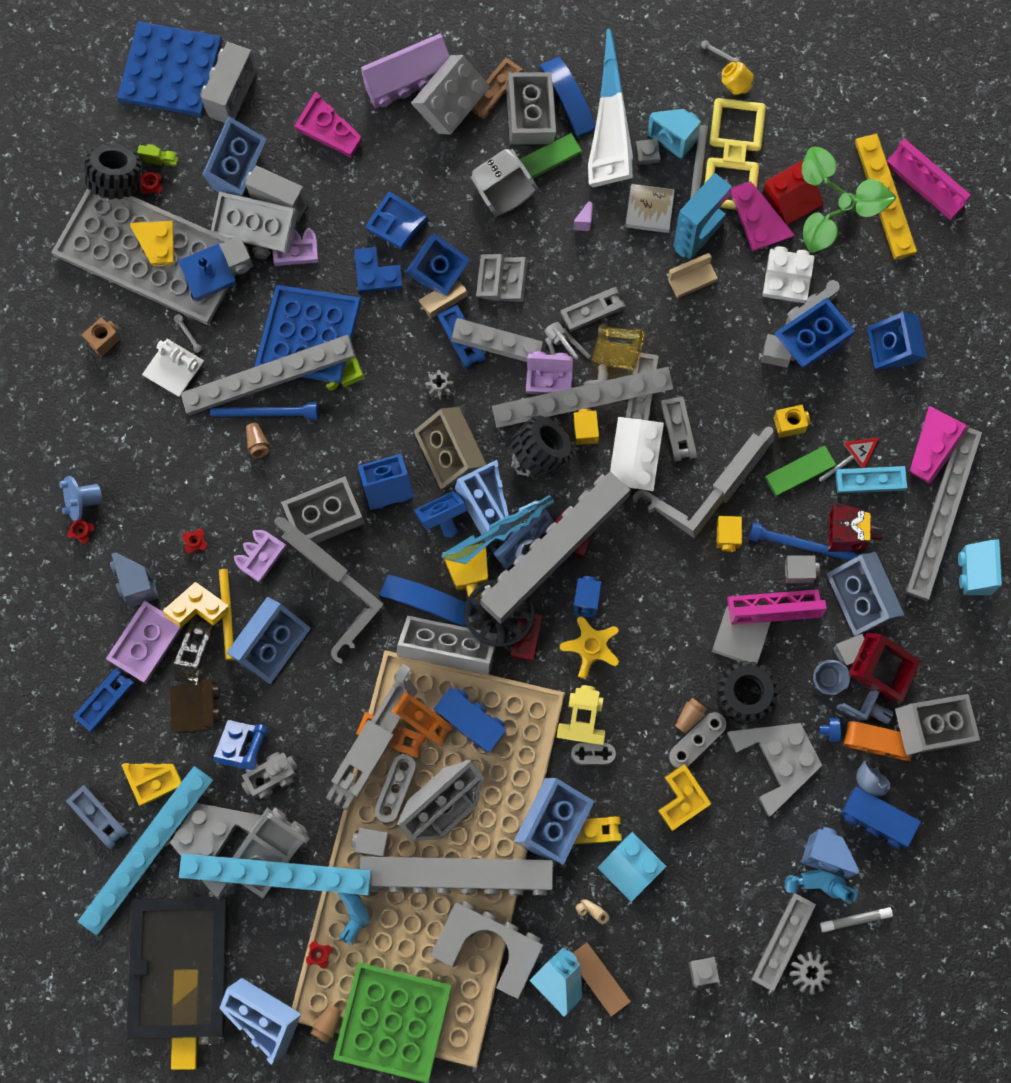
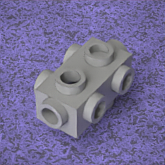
(275, 772)

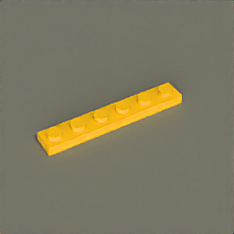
(893, 217)

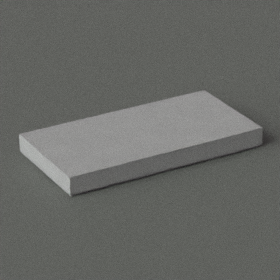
(254, 221)

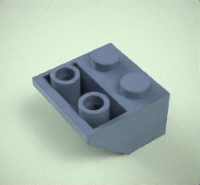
(134, 581)

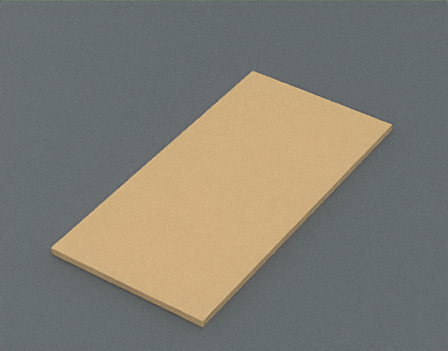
(408, 923)

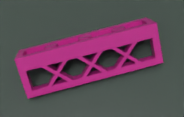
(928, 179)
(775, 611)

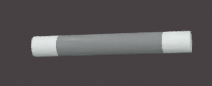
(856, 919)

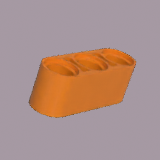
(875, 740)

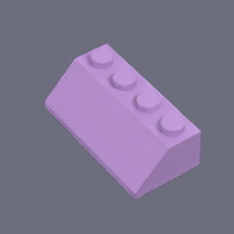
(404, 71)

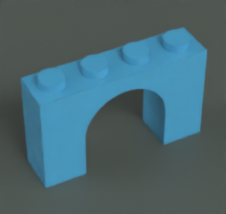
(701, 216)

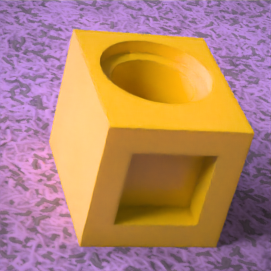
(586, 427)
(786, 429)
(729, 533)

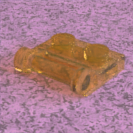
(615, 353)

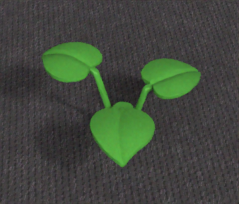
(870, 199)

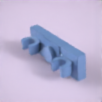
(506, 552)

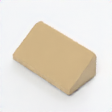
(436, 303)

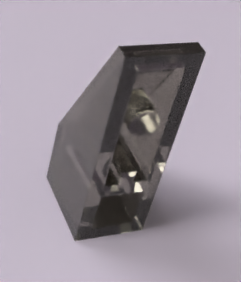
(194, 651)

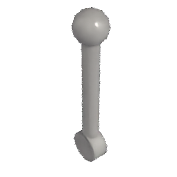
(705, 44)
(179, 320)

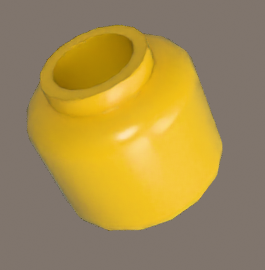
(737, 78)

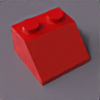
(792, 195)

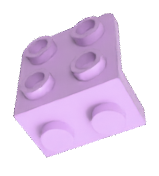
(548, 372)

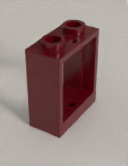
(863, 667)

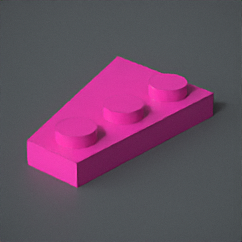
(327, 127)
(758, 217)
(936, 444)

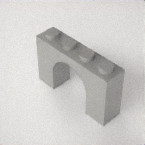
(465, 922)

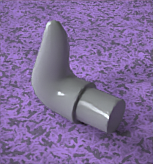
(602, 375)

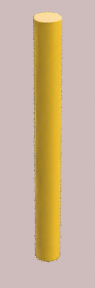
(227, 619)

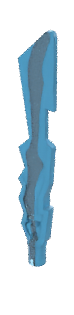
(499, 530)

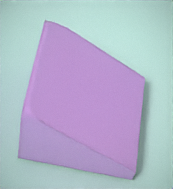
(583, 220)

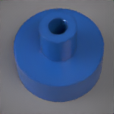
(833, 730)

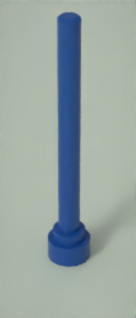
(308, 410)
(758, 532)

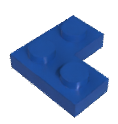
(371, 276)

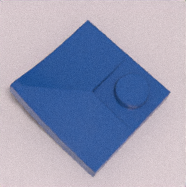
(396, 221)

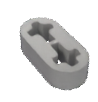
(593, 760)

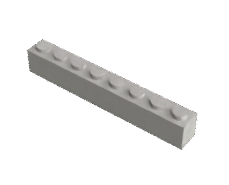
(554, 547)
(459, 874)

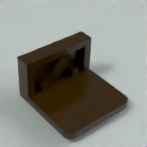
(195, 707)

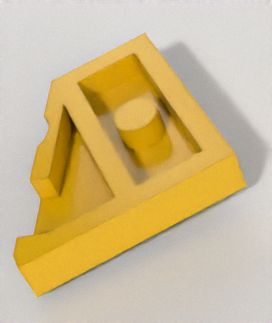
(156, 241)
(151, 780)

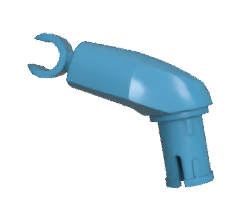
(826, 881)
(357, 914)

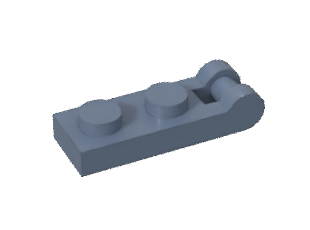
(96, 816)

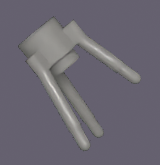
(559, 335)

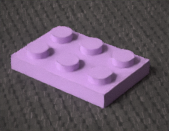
(144, 642)

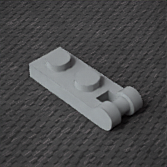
(830, 292)
(592, 309)
(678, 428)

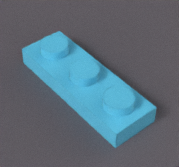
(871, 479)

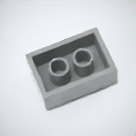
(228, 82)
(450, 94)
(530, 108)
(324, 511)
(937, 724)

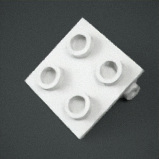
(172, 367)

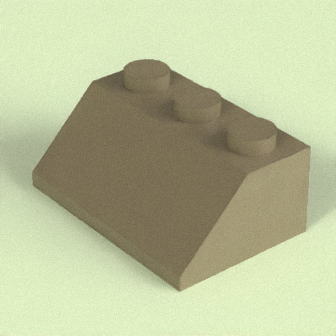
(449, 446)

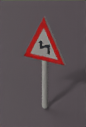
(859, 450)

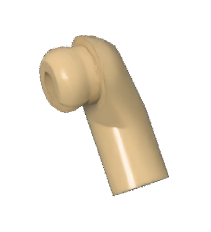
(594, 910)

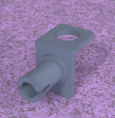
(870, 708)

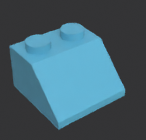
(675, 130)
(980, 568)
(631, 866)
(560, 981)

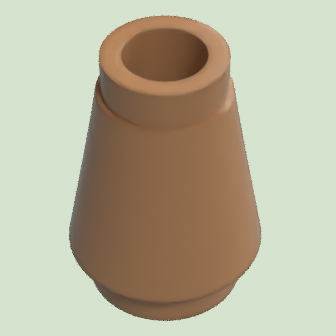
(256, 441)
(690, 715)
(326, 1024)

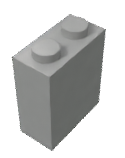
(276, 190)

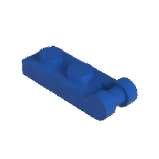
(448, 321)
(103, 700)

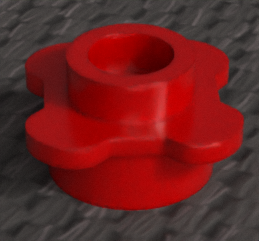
(151, 177)
(76, 526)
(194, 547)
(312, 955)

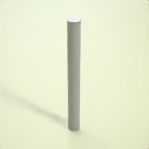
(699, 160)

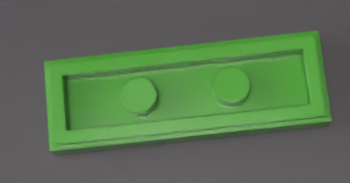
(551, 156)
(800, 471)

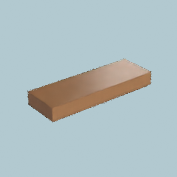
(497, 88)
(600, 980)

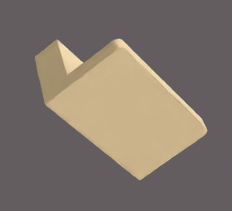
(692, 276)

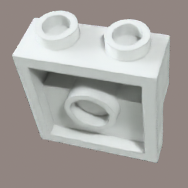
(788, 275)

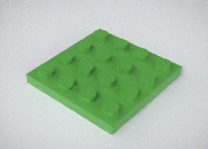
(392, 1022)

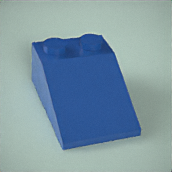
(815, 333)

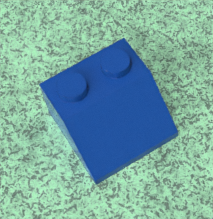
(437, 265)
(896, 341)
(385, 482)

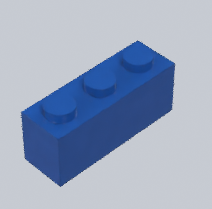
(471, 720)
(879, 818)

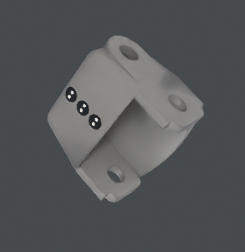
(503, 182)

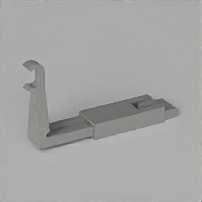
(722, 488)
(337, 573)
(371, 743)

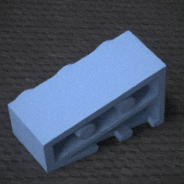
(483, 496)
(261, 1017)

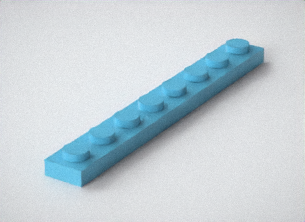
(145, 850)
(275, 874)

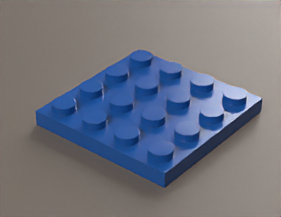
(168, 68)
(304, 320)

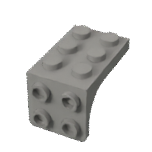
(273, 841)

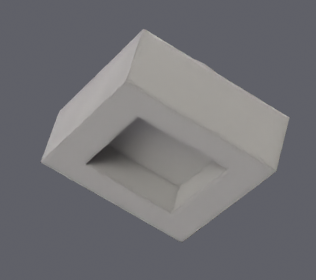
(647, 151)

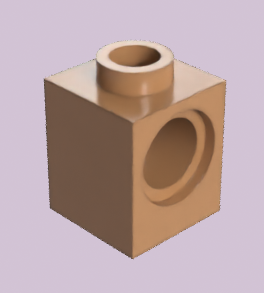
(103, 345)

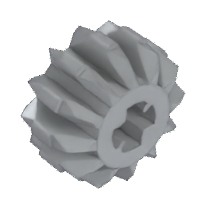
(802, 970)

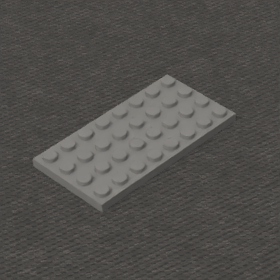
(105, 245)

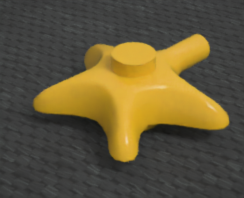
(591, 646)

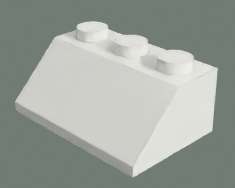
(636, 452)

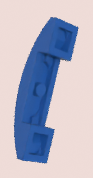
(570, 97)
(425, 599)

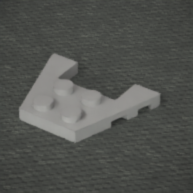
(788, 755)
(207, 832)

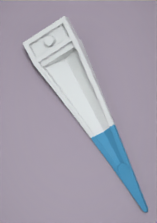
(611, 145)

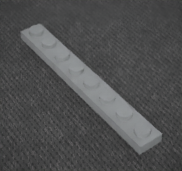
(268, 375)
(583, 397)
(942, 516)

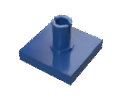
(207, 272)
(441, 512)

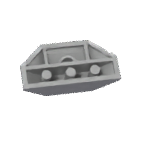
(442, 802)

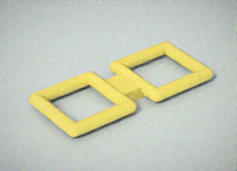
(735, 150)

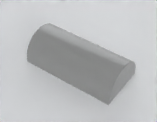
(445, 645)

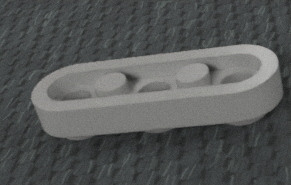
(690, 748)
(395, 777)

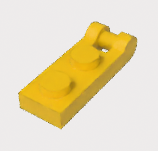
(592, 831)

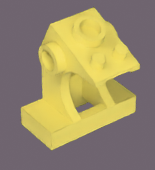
(587, 699)

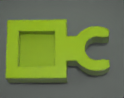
(154, 155)
(351, 375)

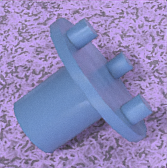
(78, 497)

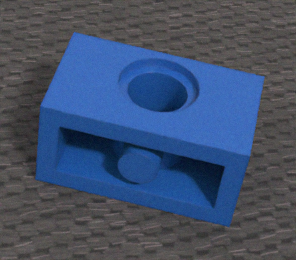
(587, 597)

